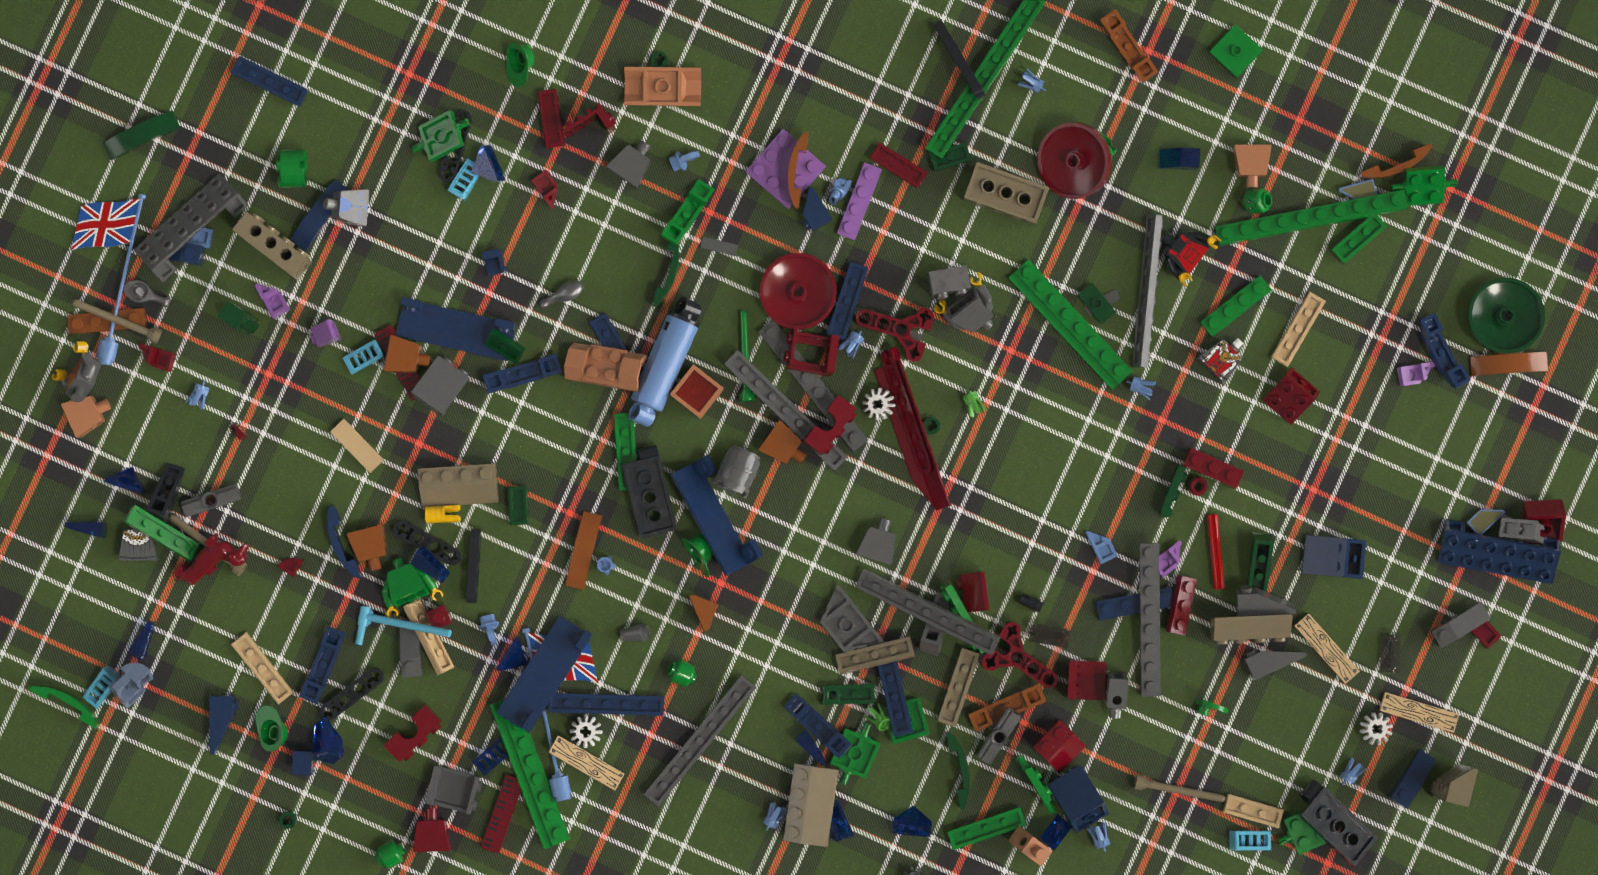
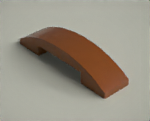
(1127, 46)
(800, 147)
(1375, 173)
(1508, 363)
(583, 550)
(1019, 702)

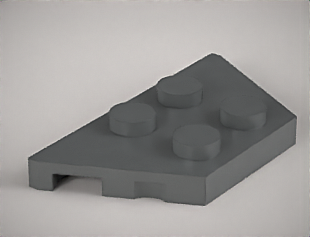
(848, 624)

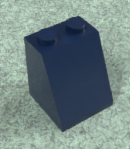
(1078, 798)

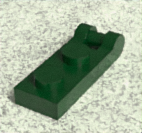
(1172, 492)
(848, 694)

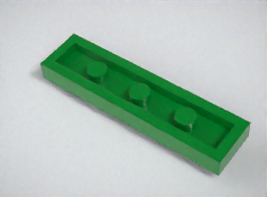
(1235, 306)
(624, 445)
(161, 533)
(949, 595)
(986, 828)

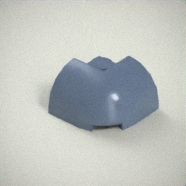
(131, 684)

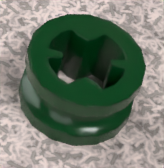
(654, 57)
(928, 420)
(288, 813)

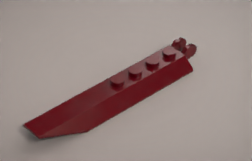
(911, 430)

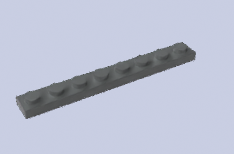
(1147, 291)
(811, 384)
(779, 404)
(928, 612)
(1149, 619)
(700, 740)

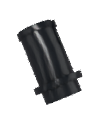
(1031, 603)

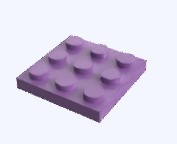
(772, 166)

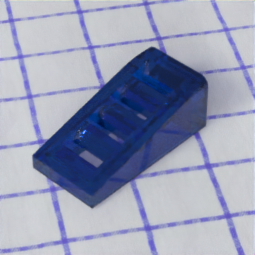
(96, 529)
(430, 565)
(141, 645)
(806, 742)
(481, 767)

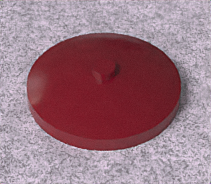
(1074, 160)
(798, 291)

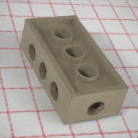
(1005, 181)
(247, 229)

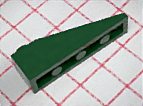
(1260, 560)

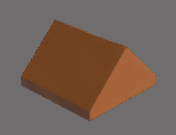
(705, 610)

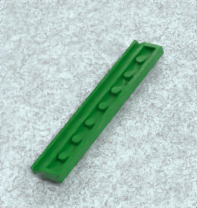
(1070, 324)
(531, 781)

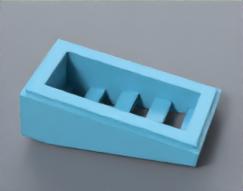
(452, 188)
(380, 355)
(107, 675)
(1237, 840)

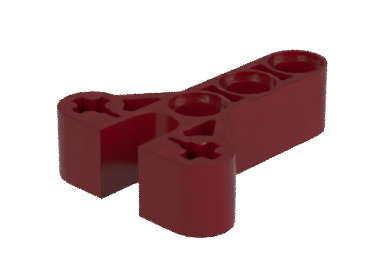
(910, 323)
(1015, 645)

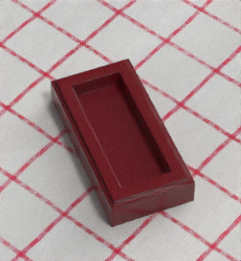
(1486, 634)

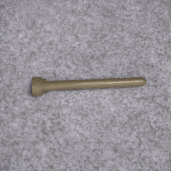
(152, 333)
(237, 570)
(1142, 783)

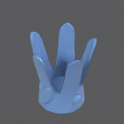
(1035, 83)
(855, 339)
(1138, 386)
(199, 391)
(605, 564)
(1351, 776)
(773, 817)
(1099, 835)

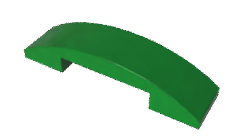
(687, 212)
(87, 714)

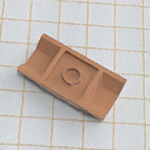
(662, 86)
(603, 366)

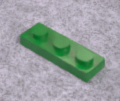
(1358, 238)

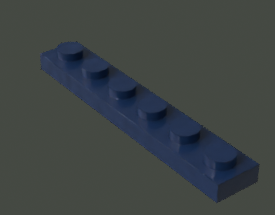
(607, 704)

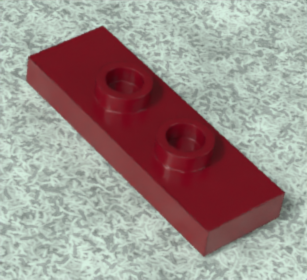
(551, 118)
(898, 165)

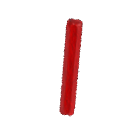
(1215, 551)

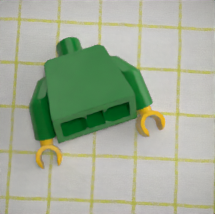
(406, 585)

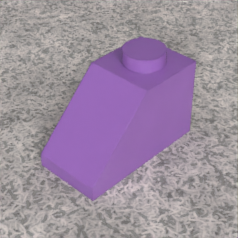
(325, 333)

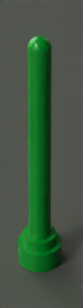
(746, 394)

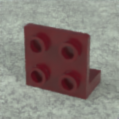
(1291, 396)
(1086, 680)

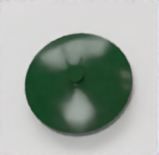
(1506, 316)

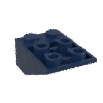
(1334, 557)

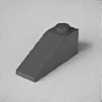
(1256, 602)
(1460, 624)
(932, 636)
(410, 653)
(1266, 662)

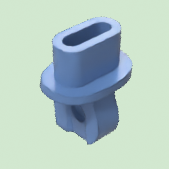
(680, 161)
(839, 190)
(488, 624)

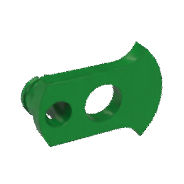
(1205, 706)

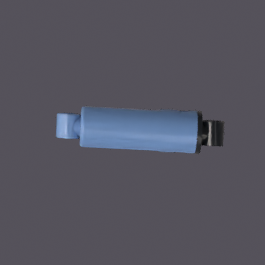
(665, 361)

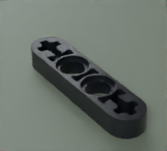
(444, 168)
(428, 540)
(473, 566)
(350, 692)

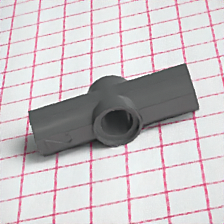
(199, 504)
(1005, 725)

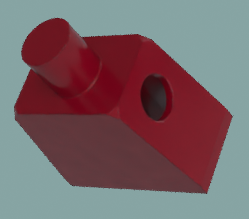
(432, 834)

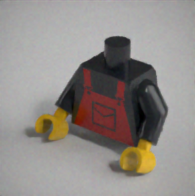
(1186, 252)

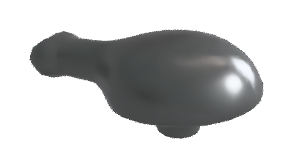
(141, 292)
(565, 293)

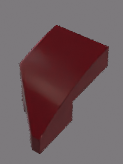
(546, 186)
(158, 358)

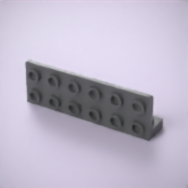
(186, 223)

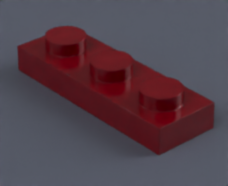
(1181, 605)

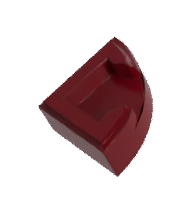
(239, 433)
(291, 565)

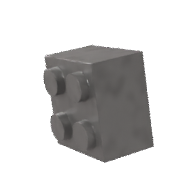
(948, 282)

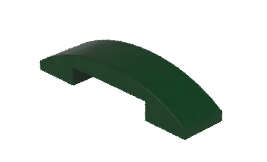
(141, 134)
(661, 294)
(962, 793)

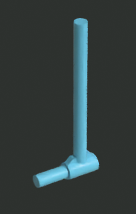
(366, 617)

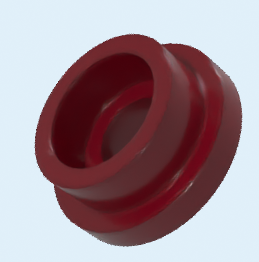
(1203, 483)

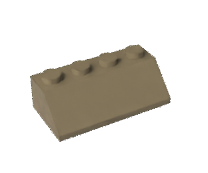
(458, 485)
(1251, 627)
(1455, 785)
(811, 805)

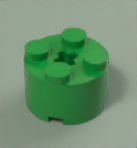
(292, 168)

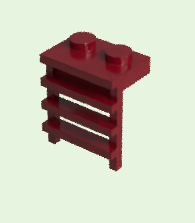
(606, 119)

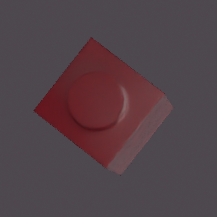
(440, 617)

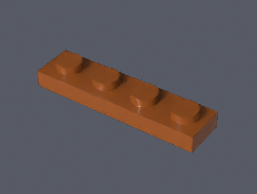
(91, 323)

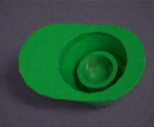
(519, 61)
(700, 552)
(270, 728)

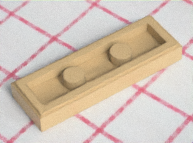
(357, 445)
(1253, 810)

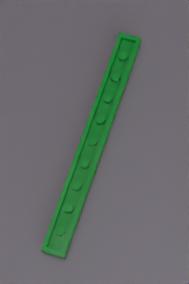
(985, 75)
(1311, 218)

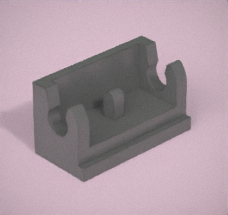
(1521, 530)

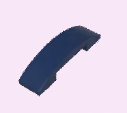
(315, 219)
(1440, 353)
(522, 374)
(333, 521)
(323, 665)
(817, 725)

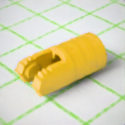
(437, 514)

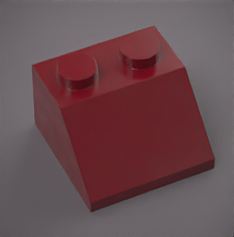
(1549, 514)
(974, 591)
(1059, 746)

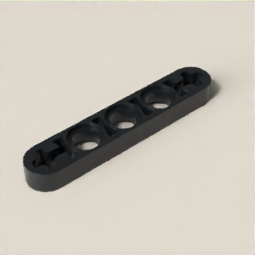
(959, 59)

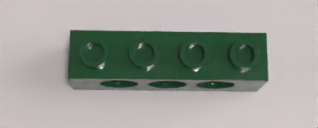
(238, 318)

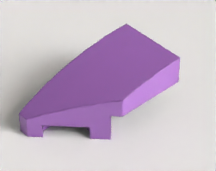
(273, 300)
(1414, 374)
(1169, 559)

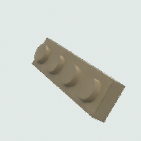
(875, 655)
(958, 687)

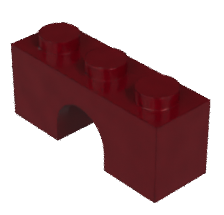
(841, 413)
(1213, 468)
(427, 723)

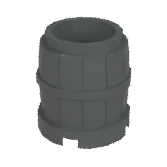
(737, 471)

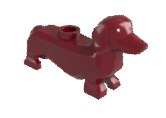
(209, 557)

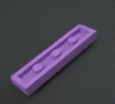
(859, 201)

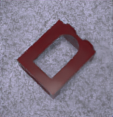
(829, 343)

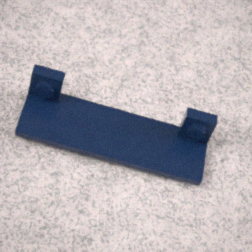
(450, 328)
(712, 518)
(1498, 554)
(544, 674)

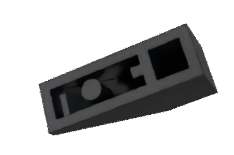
(165, 493)

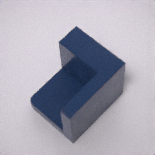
(494, 262)
(303, 762)

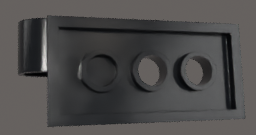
(644, 477)
(1324, 812)

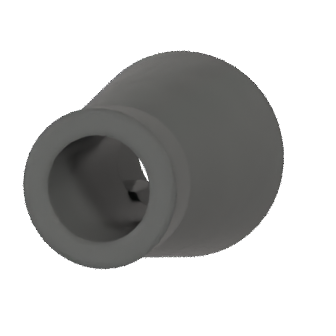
(636, 633)

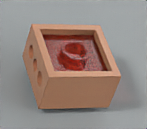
(696, 391)

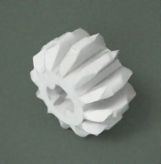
(877, 396)
(1376, 735)
(581, 736)

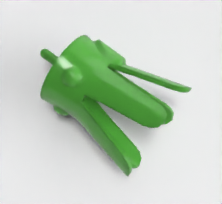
(973, 403)
(880, 720)

